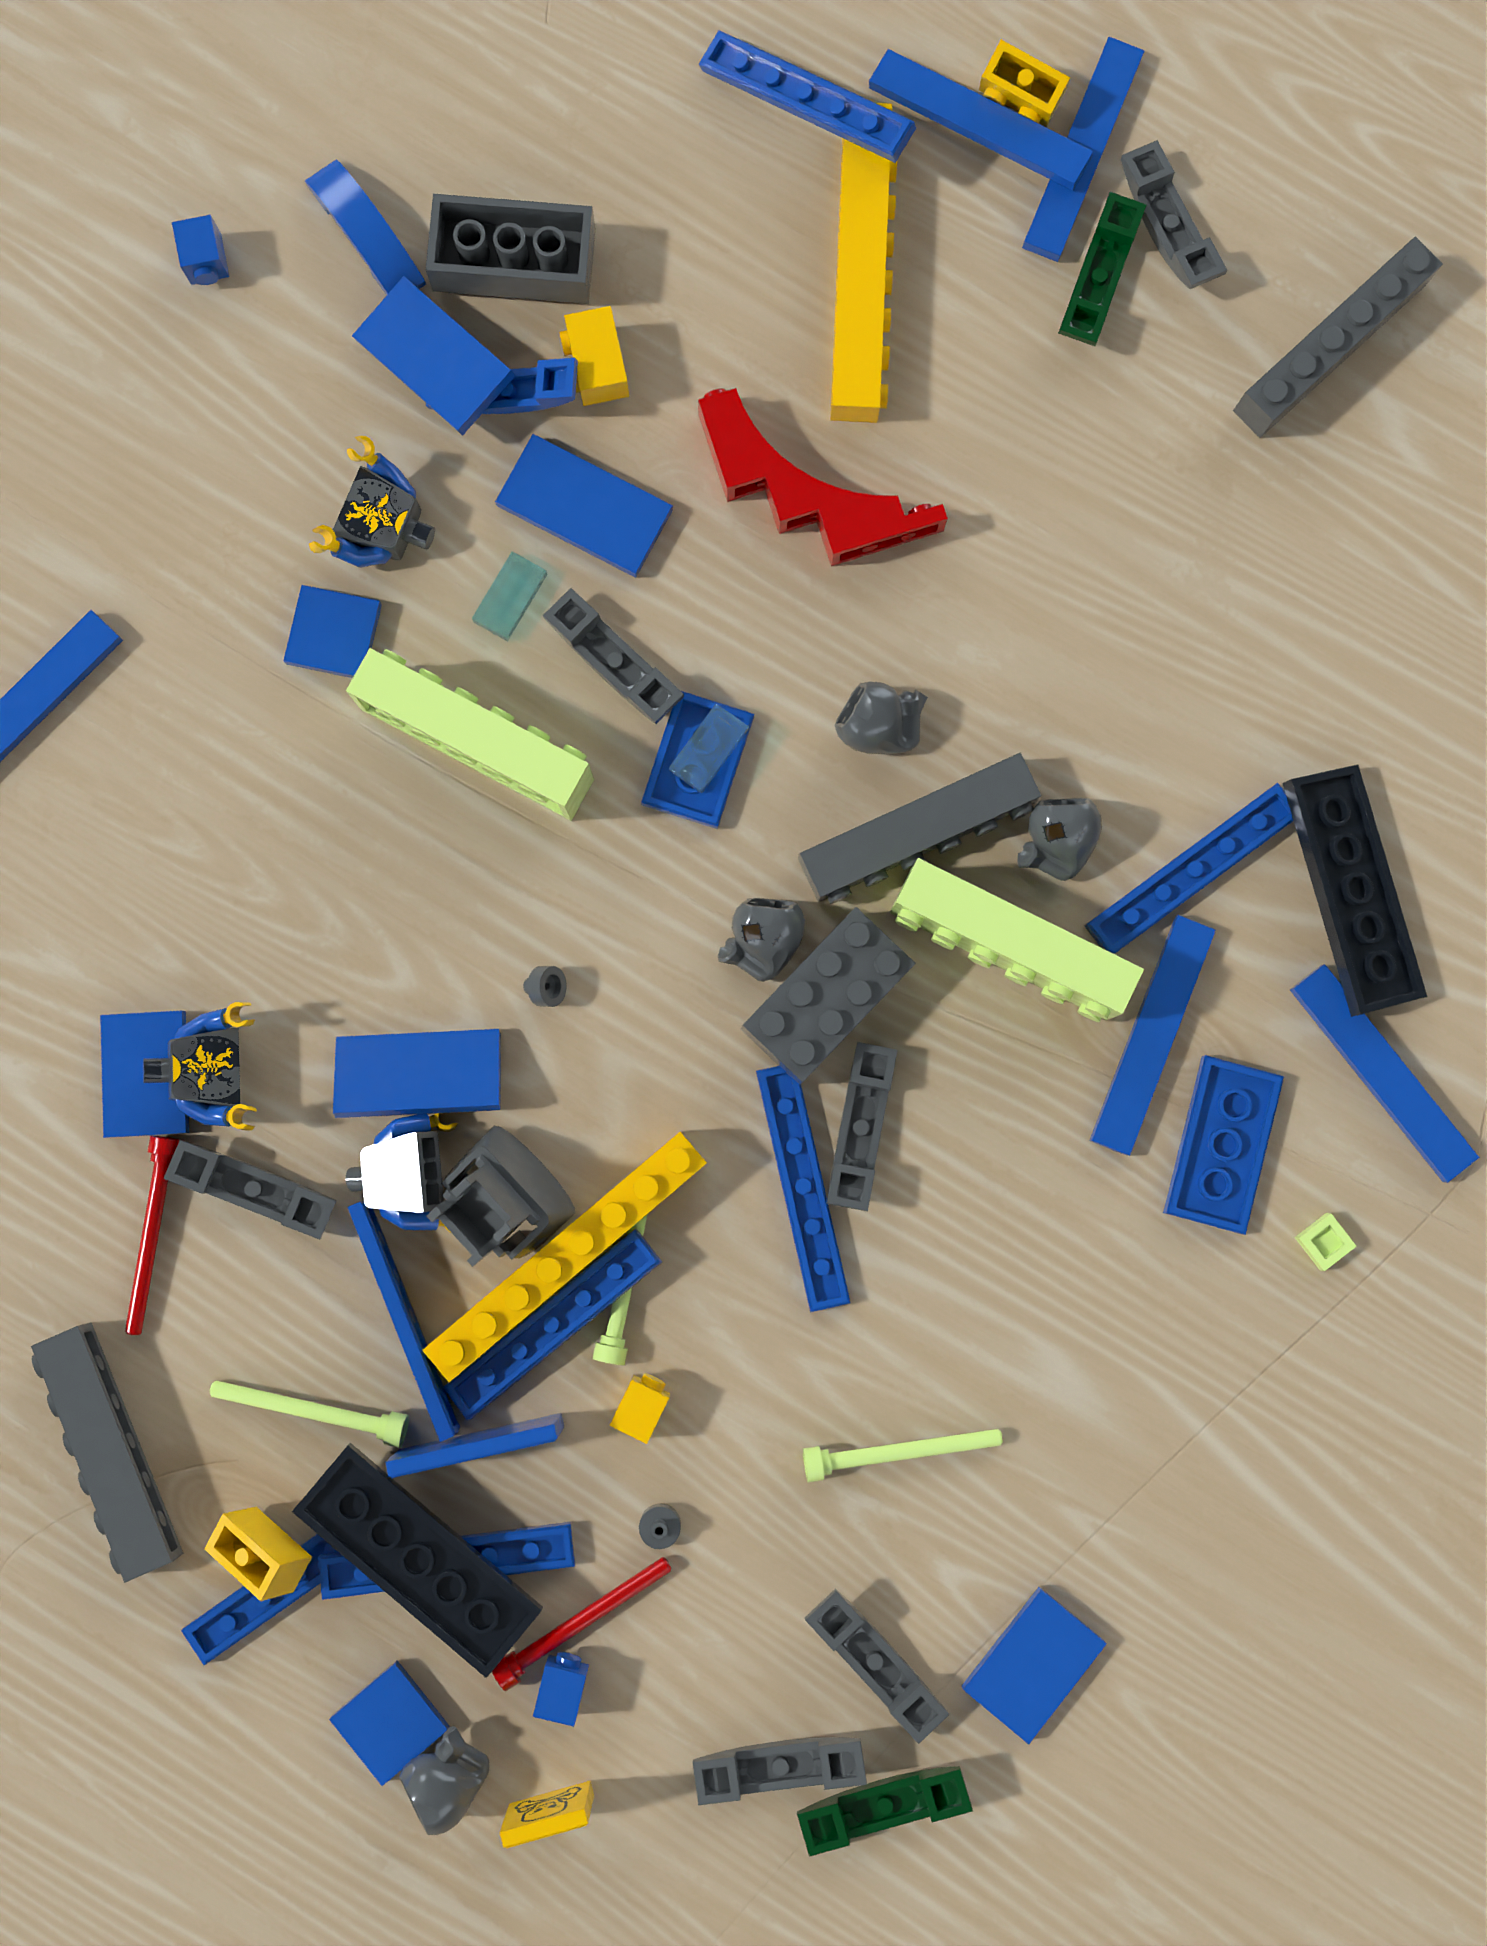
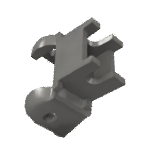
(499, 1197)

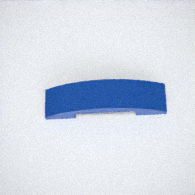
(363, 226)
(537, 387)

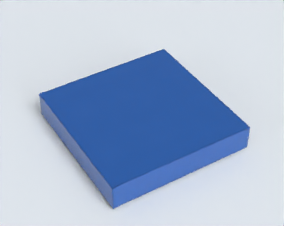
(331, 631)
(389, 1722)

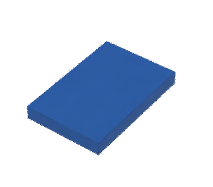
(673, 795)
(128, 1103)
(1033, 1665)

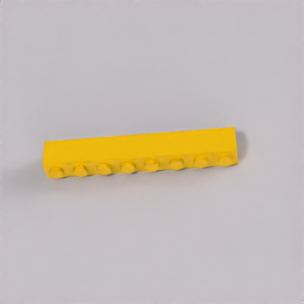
(862, 284)
(564, 1256)

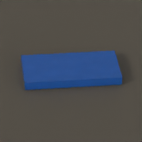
(433, 355)
(584, 505)
(417, 1073)
(1223, 1144)
(475, 1445)

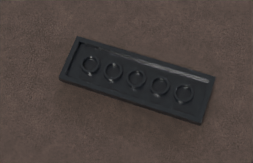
(1354, 890)
(418, 1560)

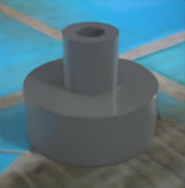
(546, 986)
(660, 1516)

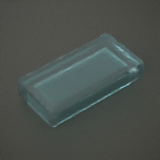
(509, 596)
(708, 748)

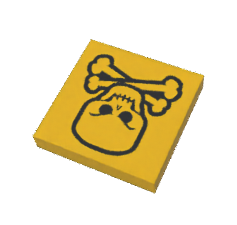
(547, 1814)

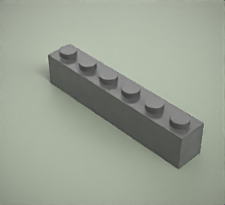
(1337, 337)
(920, 827)
(106, 1452)

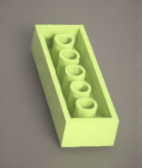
(471, 733)
(1015, 941)

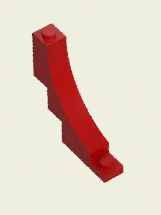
(847, 520)

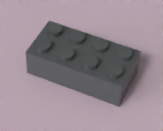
(510, 248)
(827, 995)

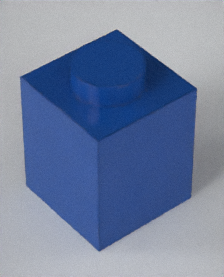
(200, 250)
(561, 1689)

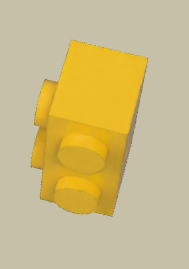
(1023, 83)
(595, 344)
(258, 1553)

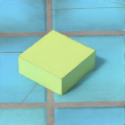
(1325, 1241)

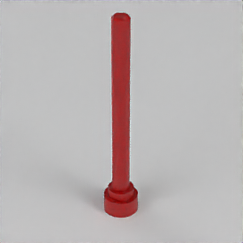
(162, 1151)
(513, 1665)

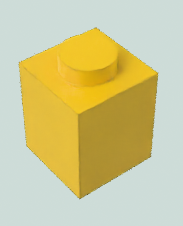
(641, 1407)

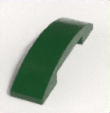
(1102, 269)
(883, 1805)

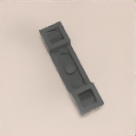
(1167, 218)
(612, 657)
(861, 1126)
(250, 1188)
(877, 1665)
(779, 1766)

